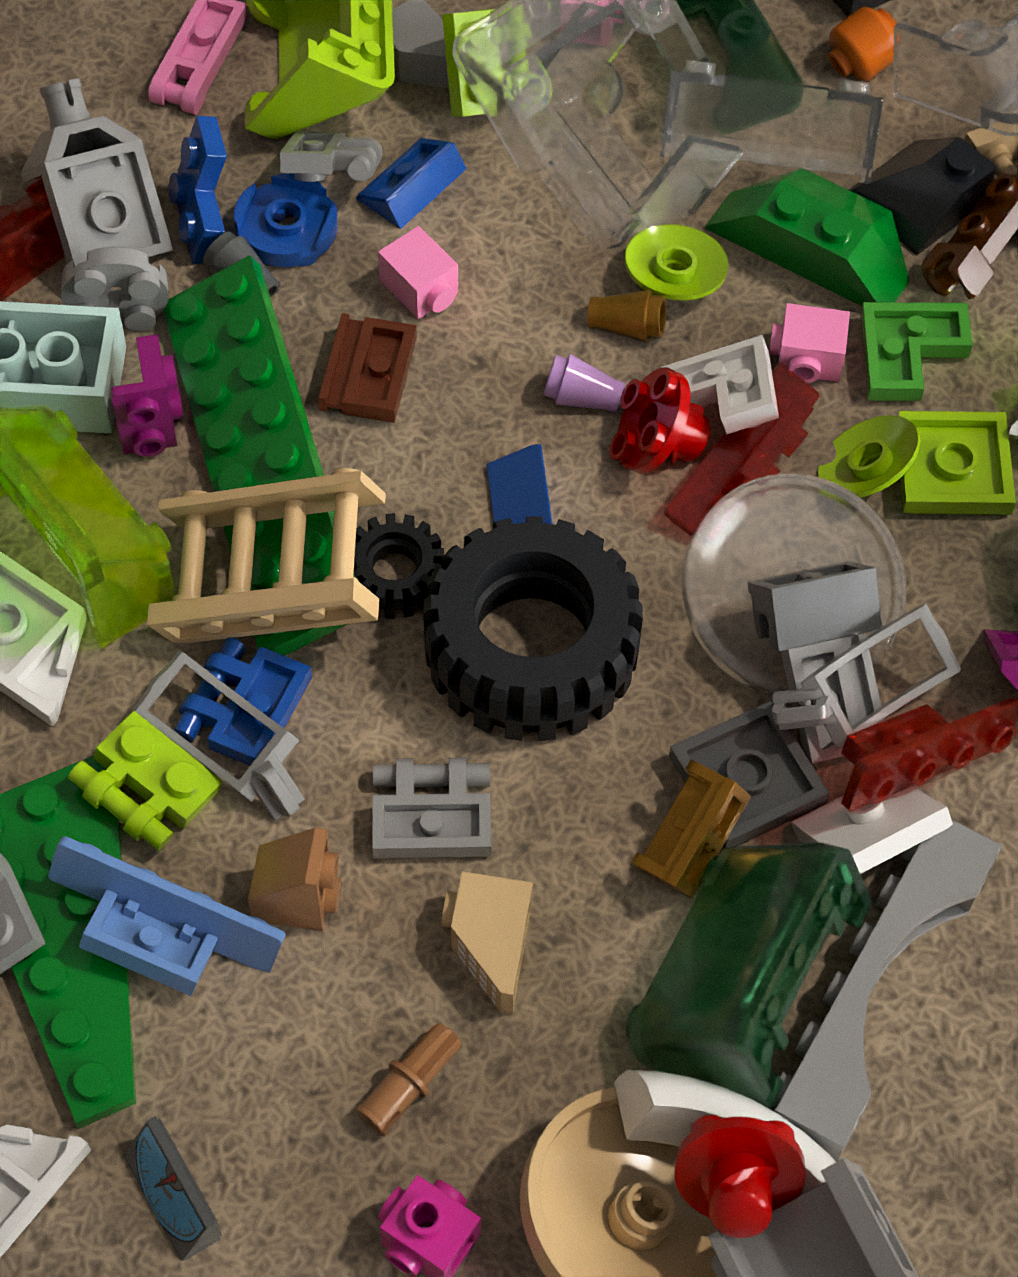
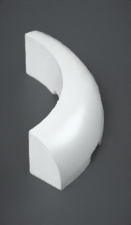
(665, 1105)

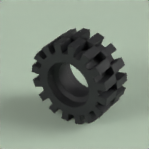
(403, 539)

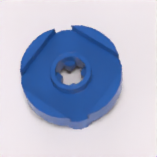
(292, 244)

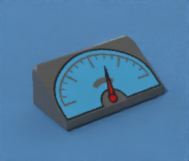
(172, 1190)

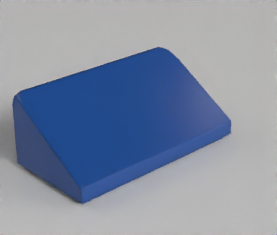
(413, 180)
(519, 486)

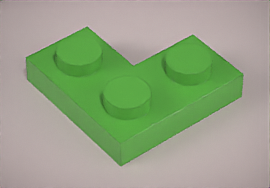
(903, 333)

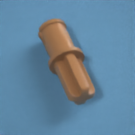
(409, 1078)

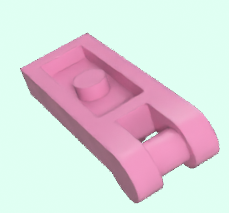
(198, 53)

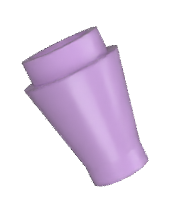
(582, 385)

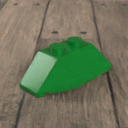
(818, 234)

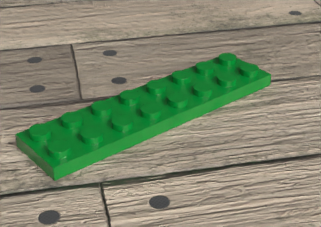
(249, 416)

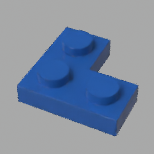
(194, 187)

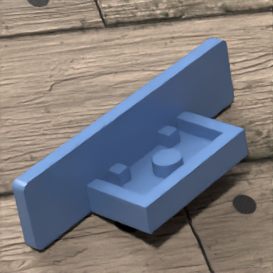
(156, 923)

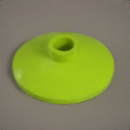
(676, 262)
(873, 454)

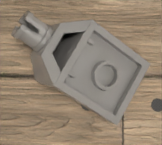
(95, 179)

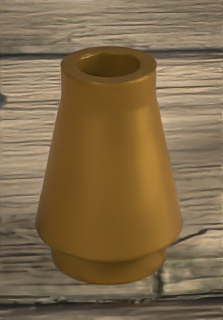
(629, 314)

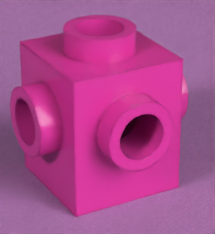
(431, 1250)

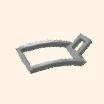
(828, 711)
(265, 767)

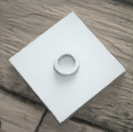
(876, 829)

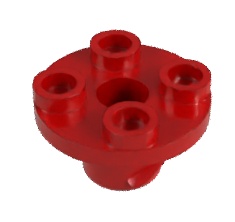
(659, 423)
(739, 1171)

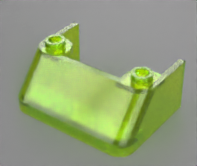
(83, 520)

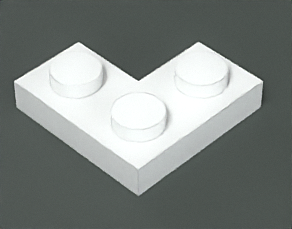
(736, 378)

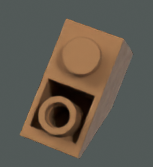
(296, 881)

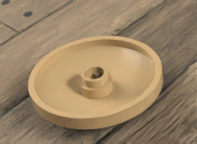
(608, 1201)

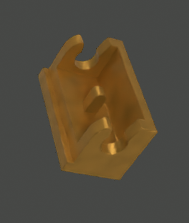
(693, 829)

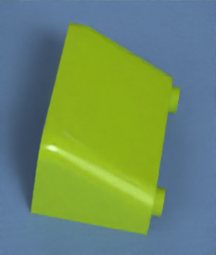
(329, 61)

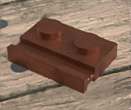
(368, 368)

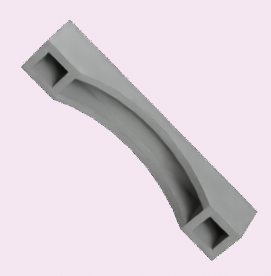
(832, 1080)

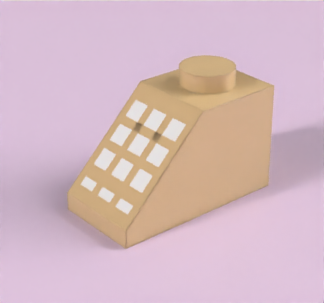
(490, 931)

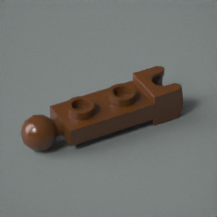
(976, 242)

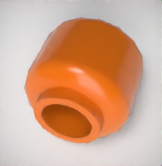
(863, 43)

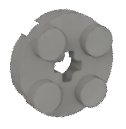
(141, 284)

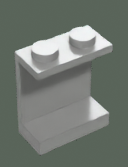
(823, 1233)

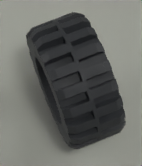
(519, 690)

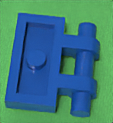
(268, 683)

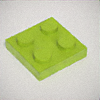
(960, 464)

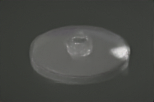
(770, 531)

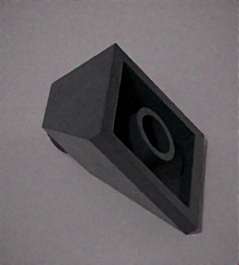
(929, 188)

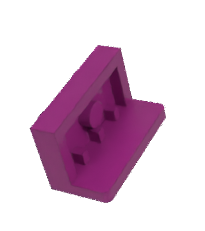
(148, 408)

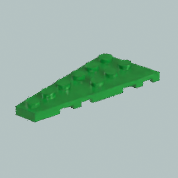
(71, 993)

